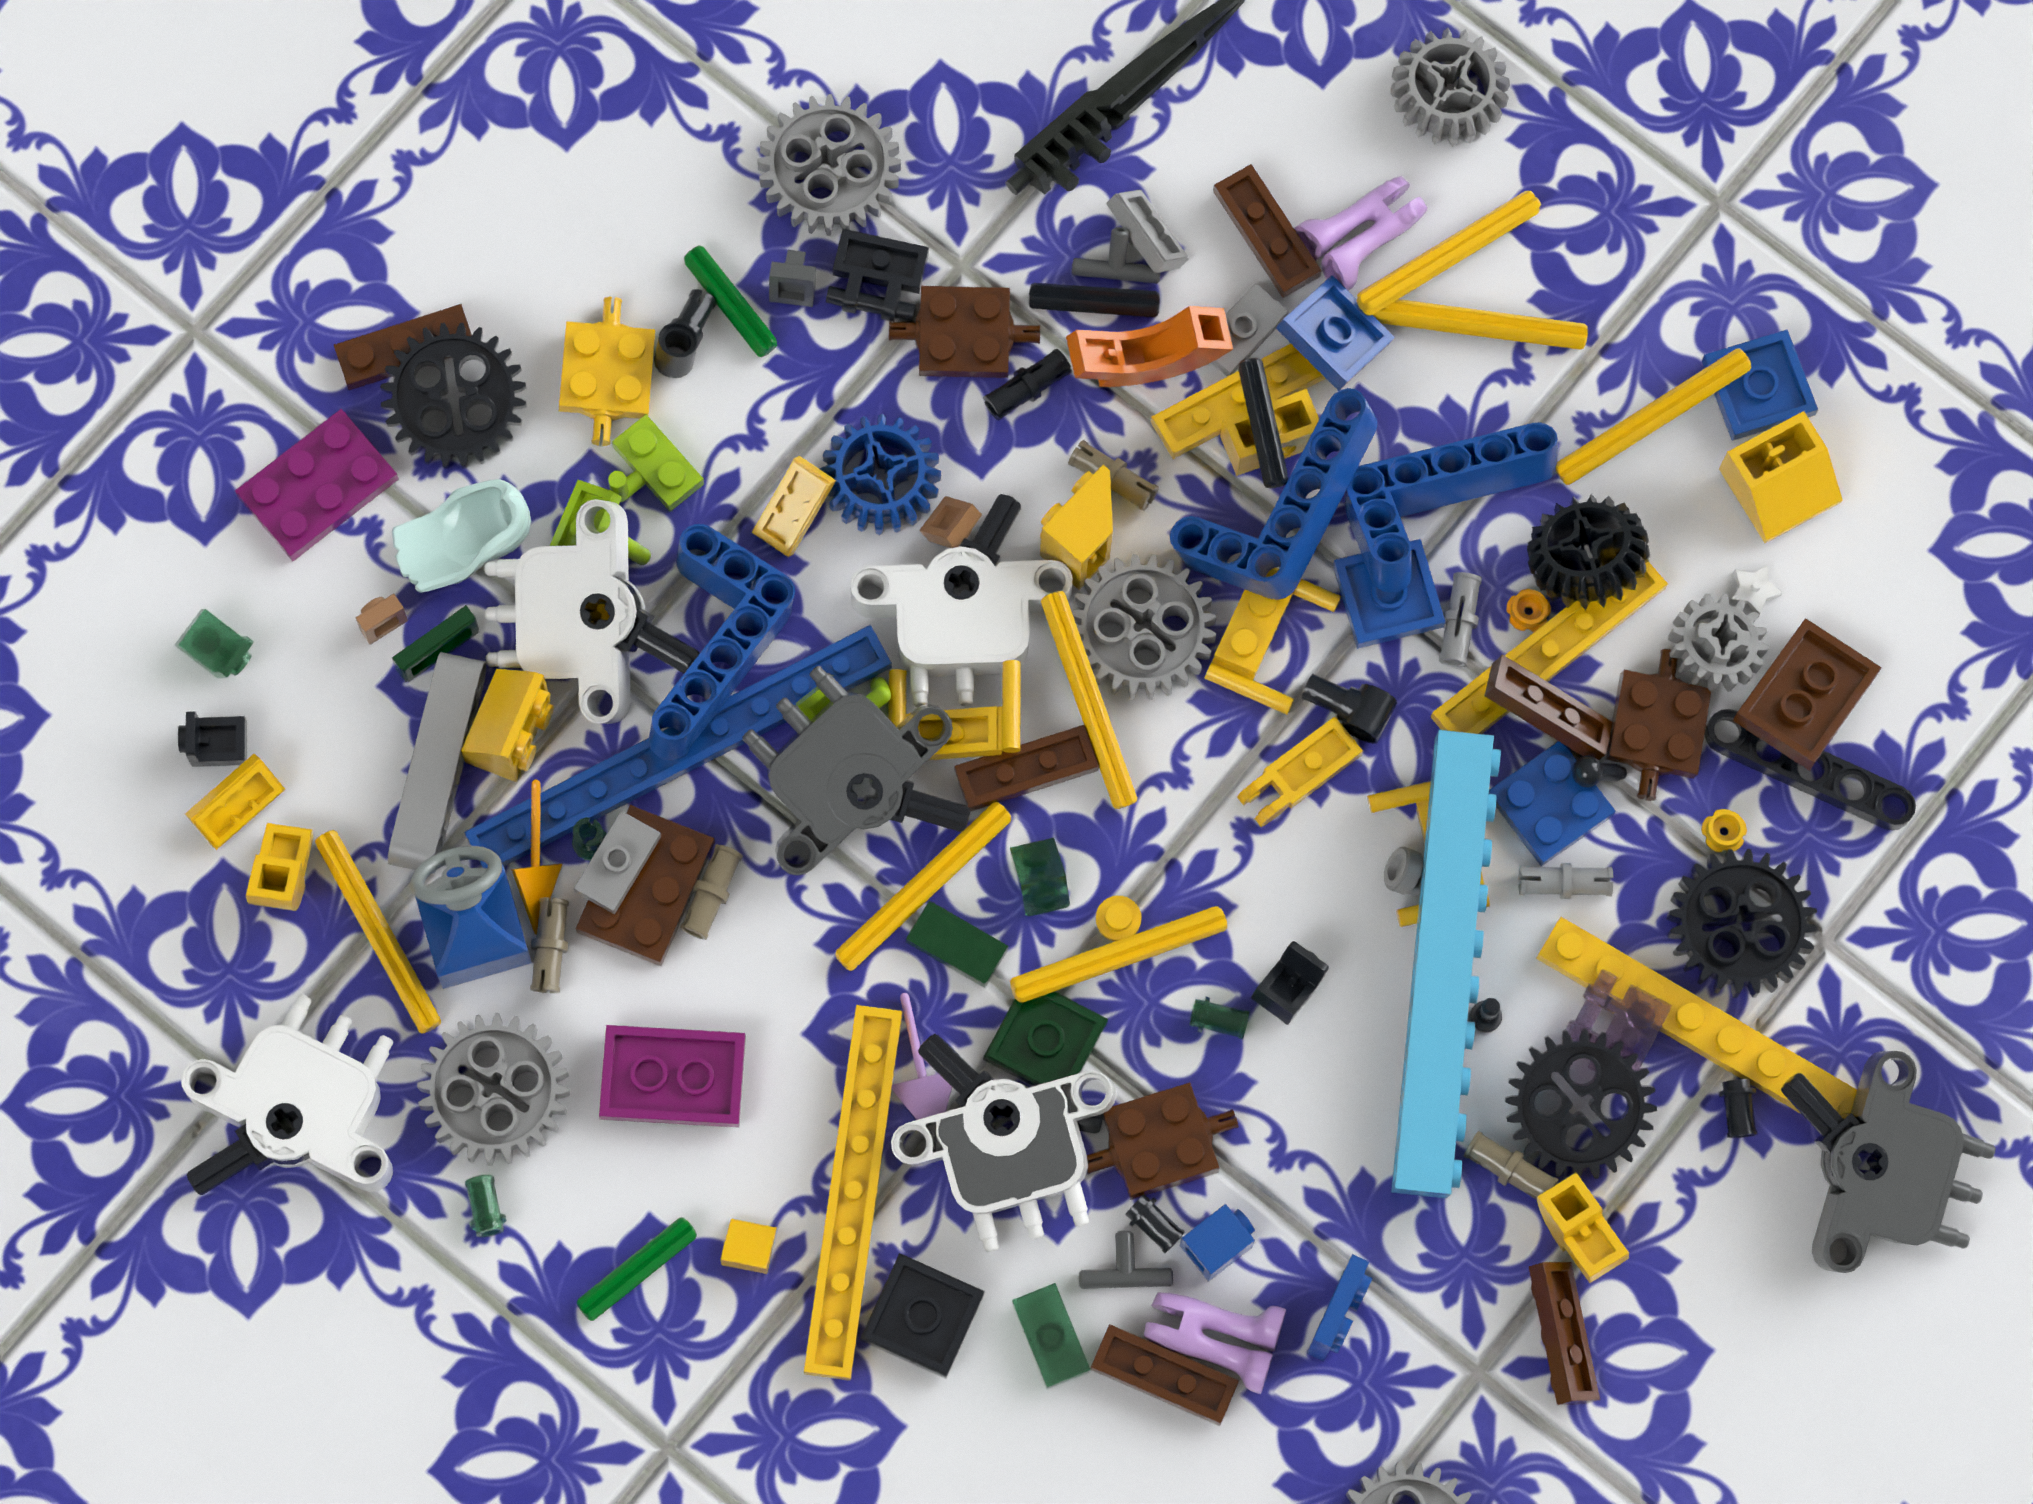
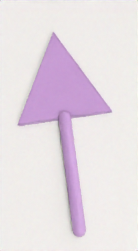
(928, 1093)

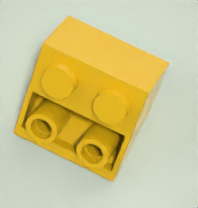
(1782, 477)
(1081, 528)
(508, 723)

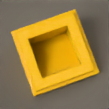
(748, 1246)

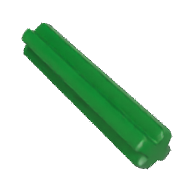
(730, 301)
(636, 1268)

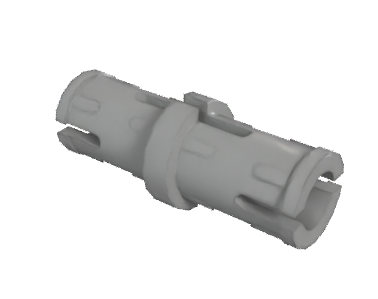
(1465, 591)
(1565, 881)

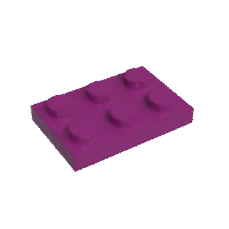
(317, 485)
(672, 1076)

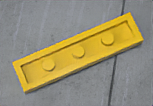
(1202, 414)

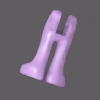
(1345, 259)
(1199, 1315)

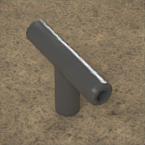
(1116, 266)
(1125, 1273)

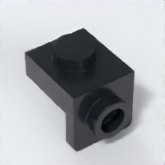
(213, 740)
(1290, 982)

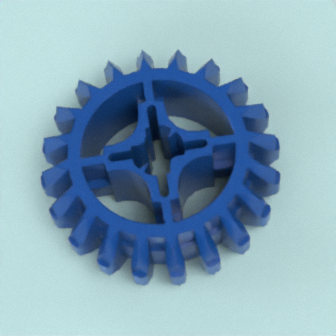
(897, 470)

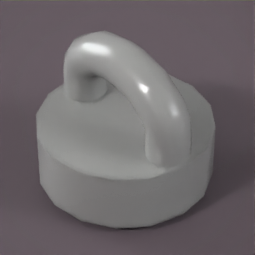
(1404, 871)

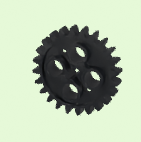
(413, 401)
(1750, 962)
(1611, 1076)

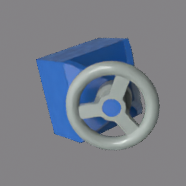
(469, 916)

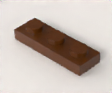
(1267, 230)
(366, 356)
(1548, 708)
(1033, 768)
(1564, 1333)
(1164, 1375)

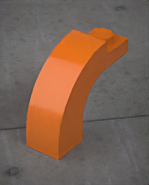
(1151, 353)

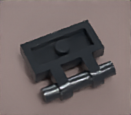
(882, 263)

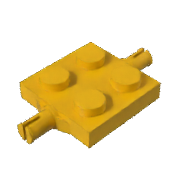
(606, 370)

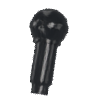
(1589, 771)
(1486, 1015)

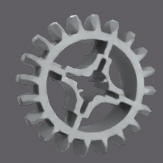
(1476, 108)

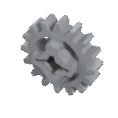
(1702, 650)

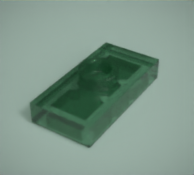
(1051, 1336)

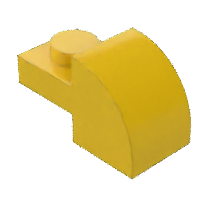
(280, 867)
(1580, 1228)

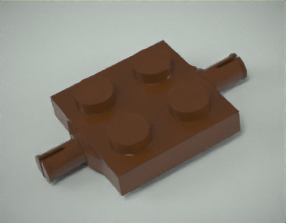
(964, 332)
(1658, 725)
(1160, 1141)

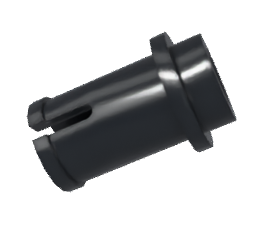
(1739, 1108)
(1154, 1223)

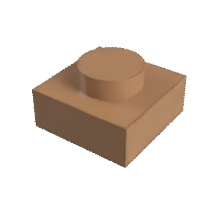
(950, 522)
(381, 617)

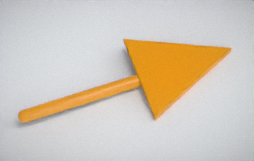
(536, 880)

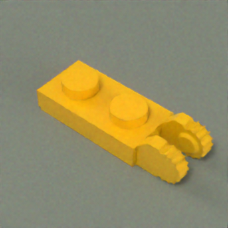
(1303, 769)

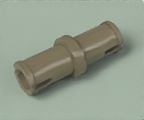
(1123, 480)
(711, 891)
(549, 945)
(1509, 1166)

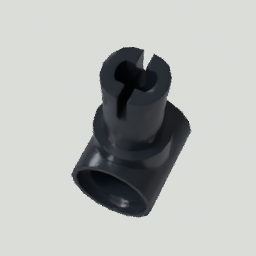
(685, 334)
(1361, 710)

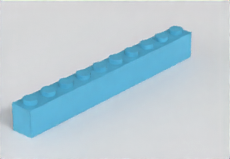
(1443, 965)

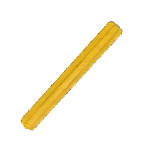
(1448, 253)
(1484, 323)
(1653, 416)
(1089, 699)
(923, 886)
(378, 931)
(1118, 954)

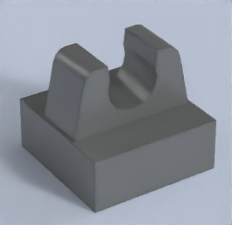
(792, 280)

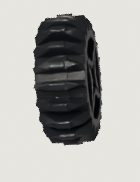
(1613, 539)

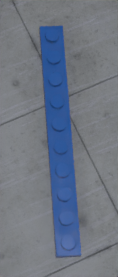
(641, 771)

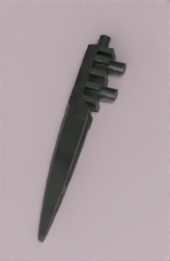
(1109, 106)

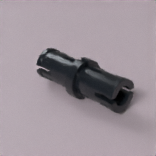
(1027, 384)

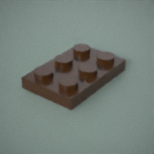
(1807, 694)
(658, 896)

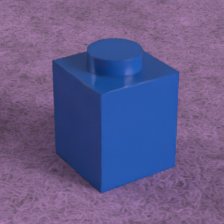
(1218, 1241)

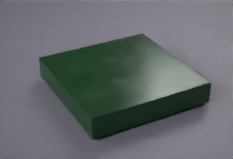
(1045, 1039)

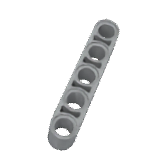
(436, 760)

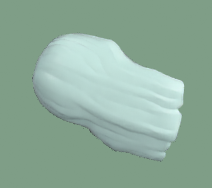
(462, 534)

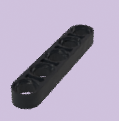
(1825, 788)

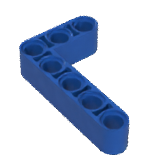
(1435, 479)
(1291, 510)
(727, 644)

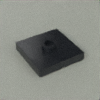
(922, 1315)

